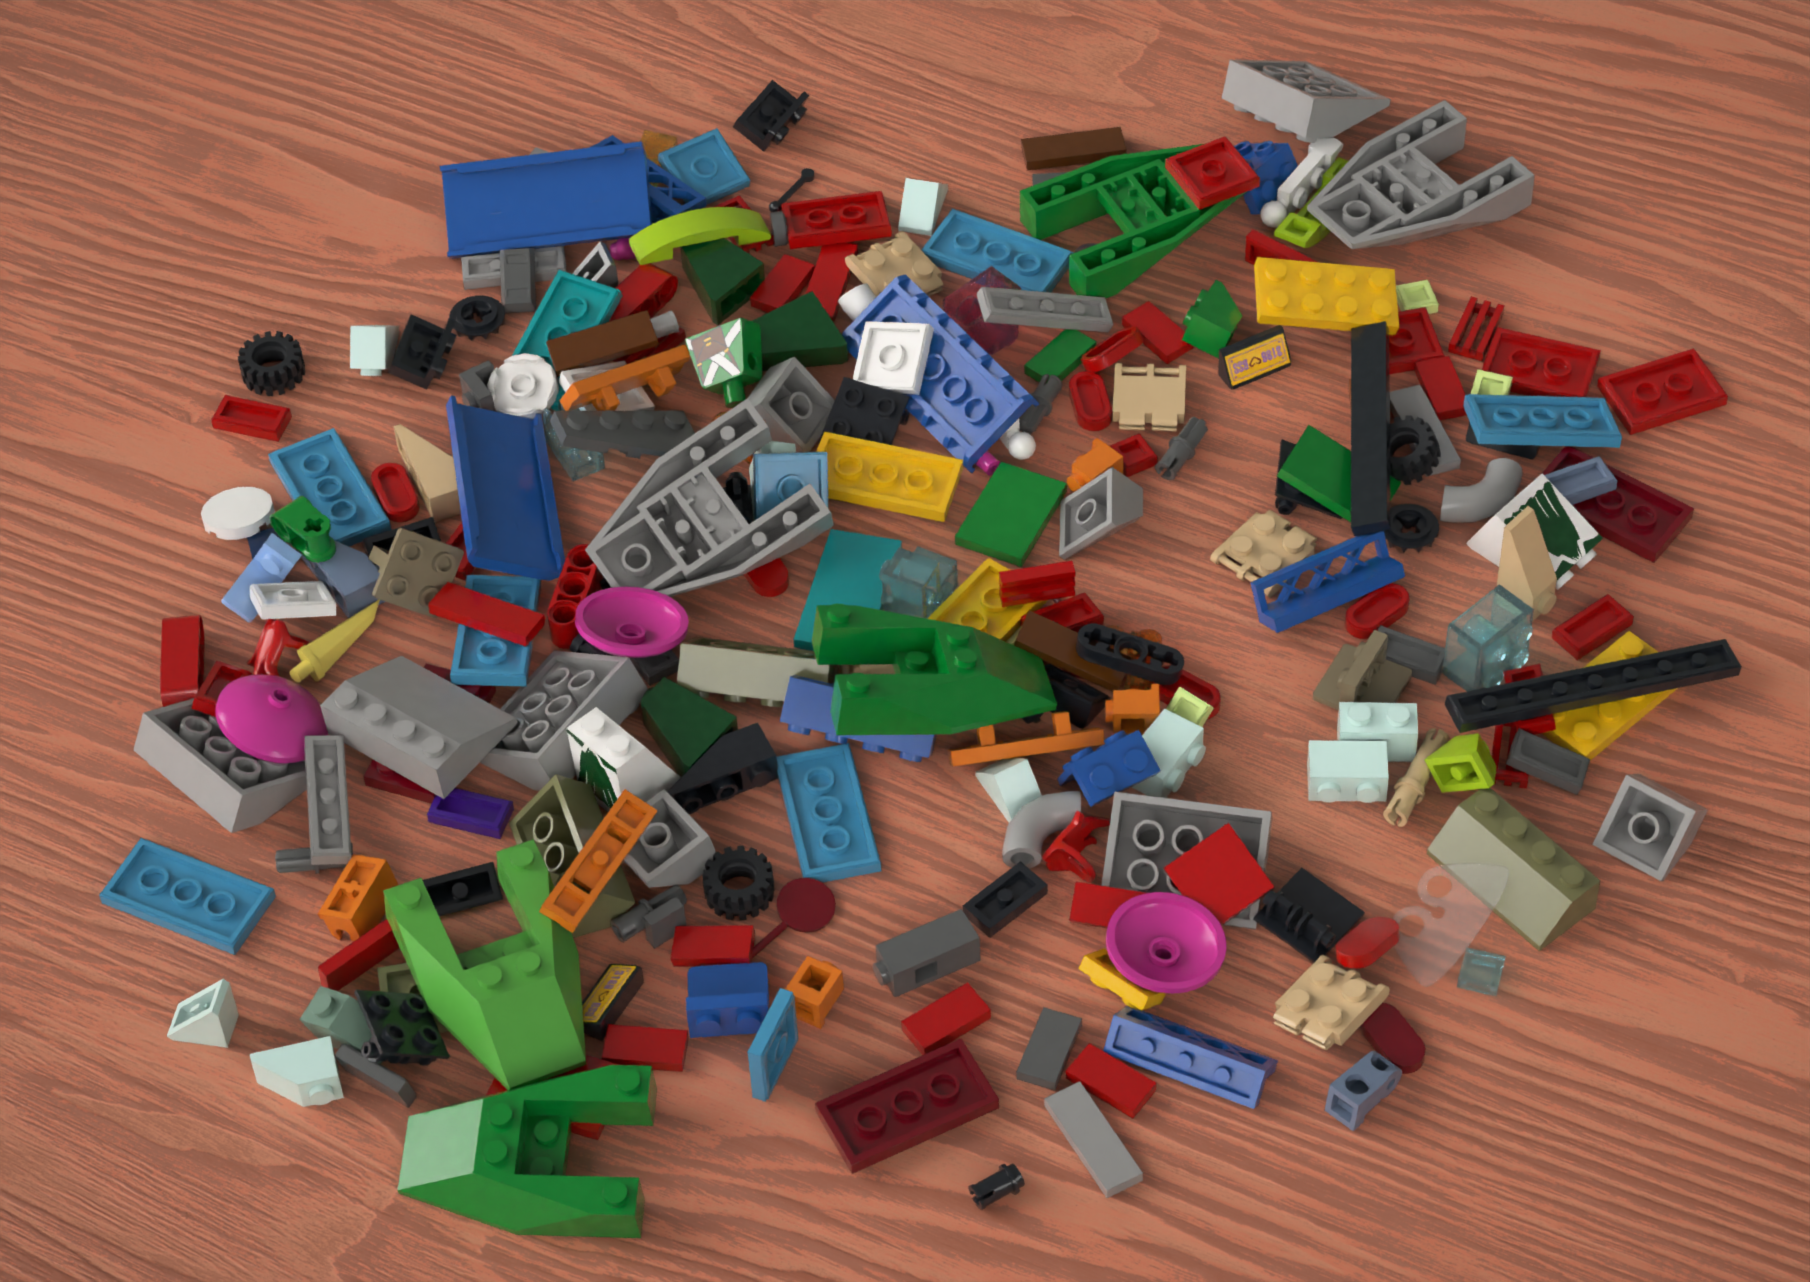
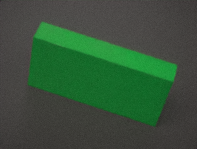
(1060, 355)

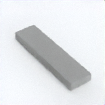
(1044, 309)
(327, 799)

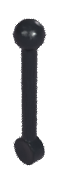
(807, 175)

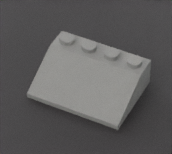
(1299, 97)
(555, 698)
(415, 723)
(212, 770)
(1156, 830)

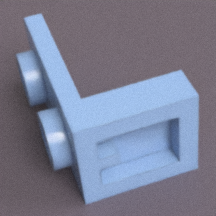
(268, 566)

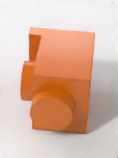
(1093, 464)
(1133, 709)
(815, 990)

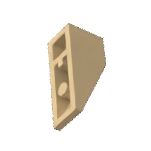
(431, 472)
(1526, 564)

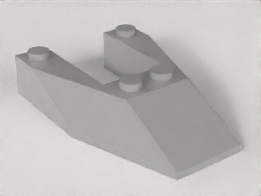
(1400, 196)
(683, 527)

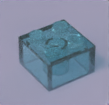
(1488, 640)

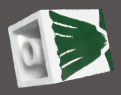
(1564, 529)
(615, 761)

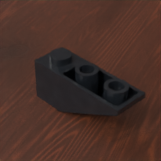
(728, 768)

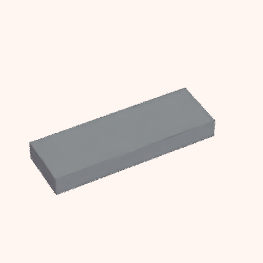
(484, 270)
(1415, 403)
(1093, 1139)

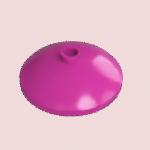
(631, 621)
(269, 717)
(1166, 928)

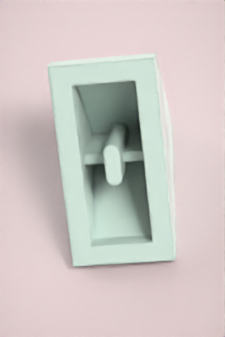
(921, 206)
(1009, 784)
(206, 1017)

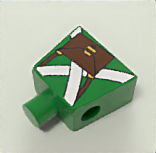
(728, 358)

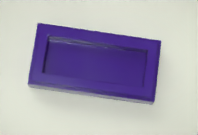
(471, 812)

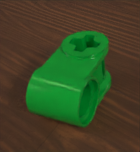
(305, 529)

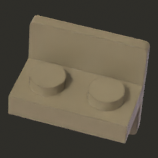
(414, 570)
(1363, 675)

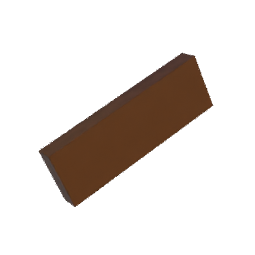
(1072, 148)
(602, 342)
(1058, 646)

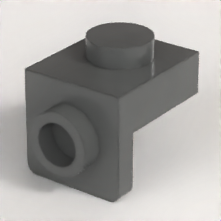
(475, 388)

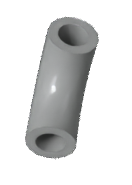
(1485, 498)
(1036, 822)

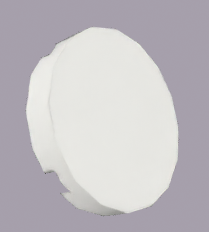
(523, 386)
(237, 512)

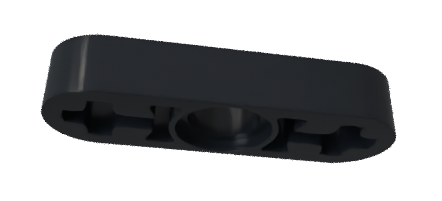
(1152, 672)

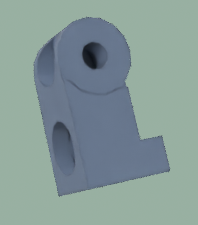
(1361, 1089)

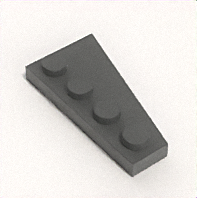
(626, 431)

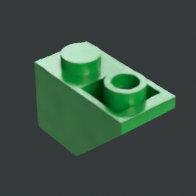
(1212, 320)

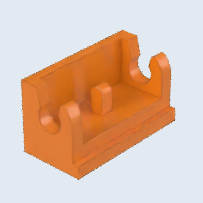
(358, 897)

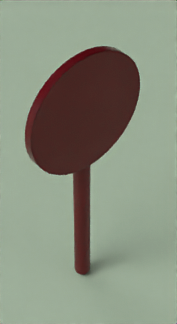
(802, 906)

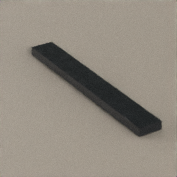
(1370, 429)
(1592, 685)

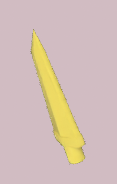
(327, 649)

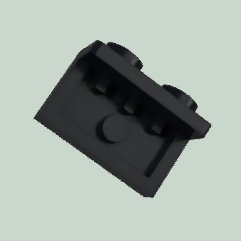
(769, 115)
(421, 351)

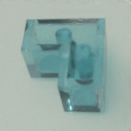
(917, 582)

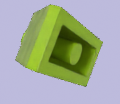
(1462, 764)

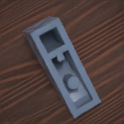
(348, 578)

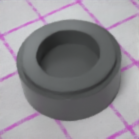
(779, 228)

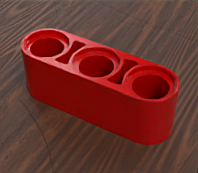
(644, 290)
(576, 581)
(181, 658)

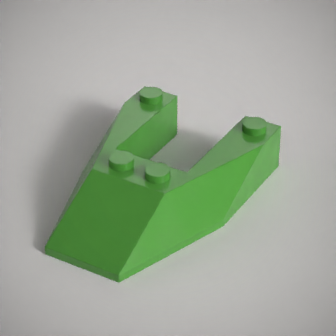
(507, 1000)

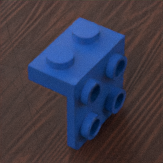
(1272, 164)
(1111, 767)
(727, 999)

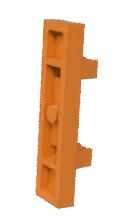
(604, 387)
(1062, 739)
(598, 861)

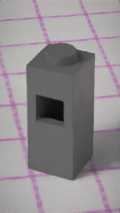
(927, 953)

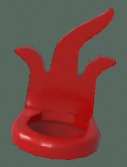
(270, 647)
(1071, 843)

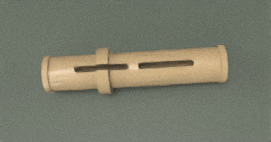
(1411, 787)

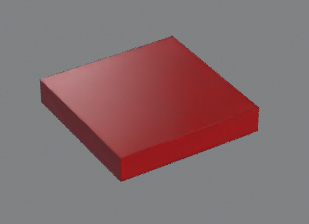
(1212, 172)
(1413, 341)
(1220, 875)

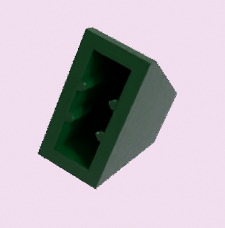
(721, 276)
(803, 332)
(683, 723)

